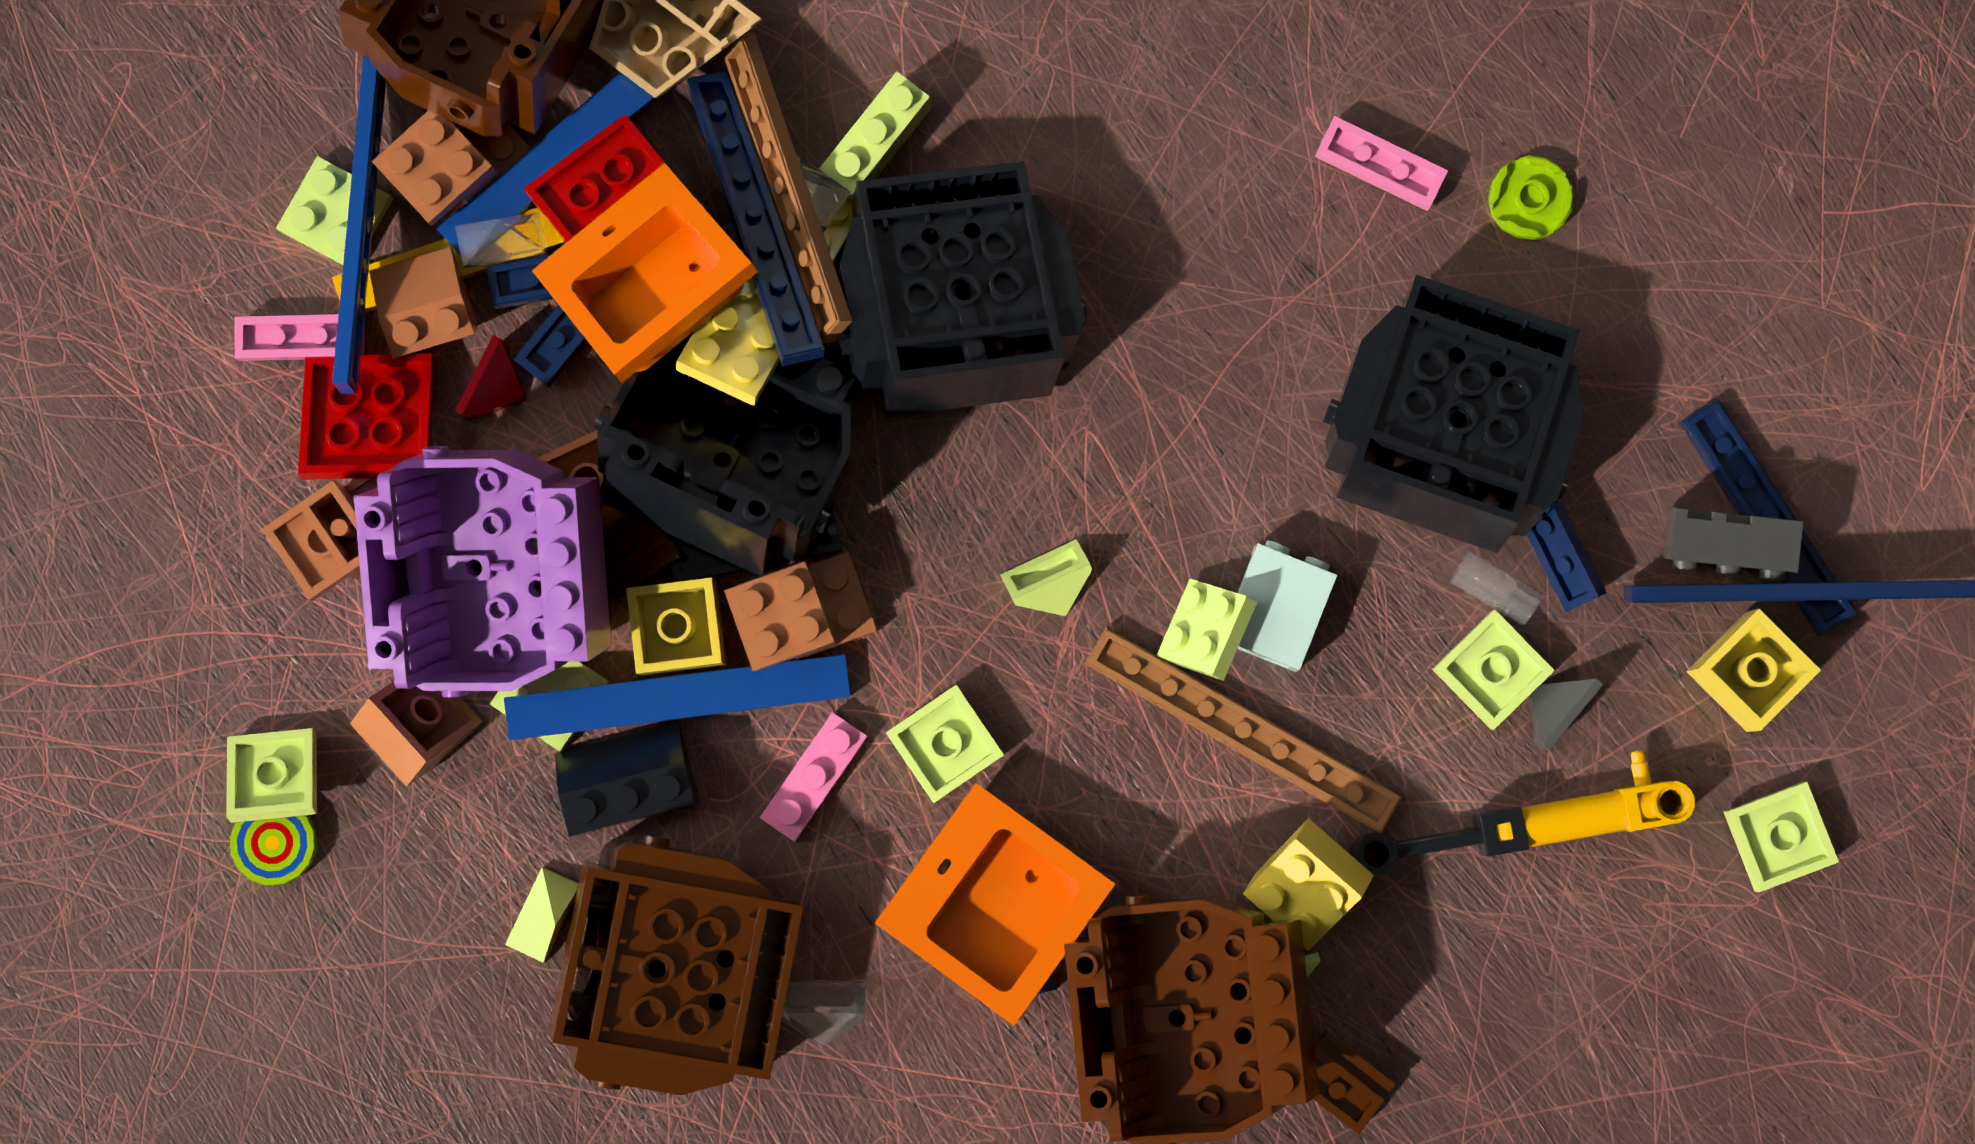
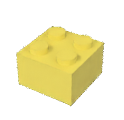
(676, 626)
(1753, 670)
(1310, 882)

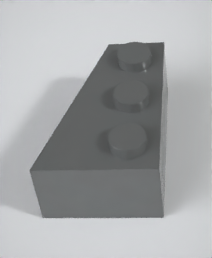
(1732, 542)

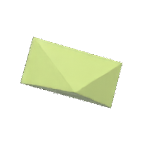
(1050, 580)
(543, 914)

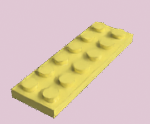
(736, 345)

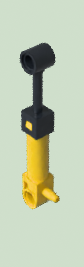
(1547, 823)

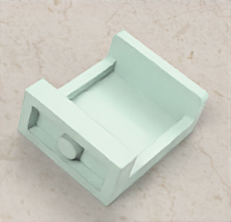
(1288, 604)

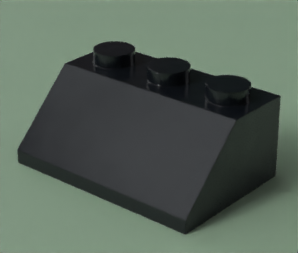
(624, 779)

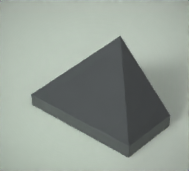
(1557, 706)

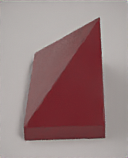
(493, 384)

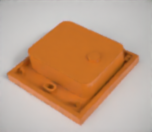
(645, 273)
(999, 908)

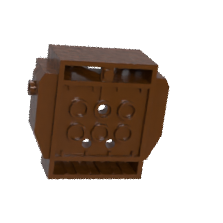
(464, 64)
(660, 1027)
(1197, 1076)

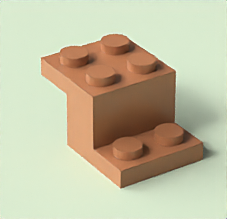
(444, 162)
(321, 537)
(800, 611)

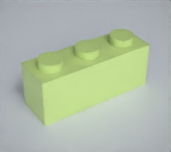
(878, 133)

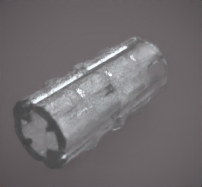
(1496, 587)

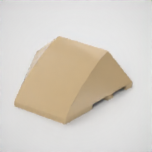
(667, 39)

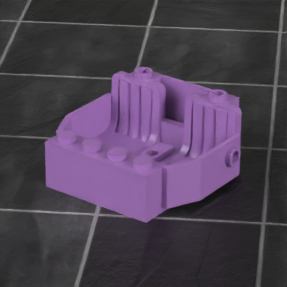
(488, 629)

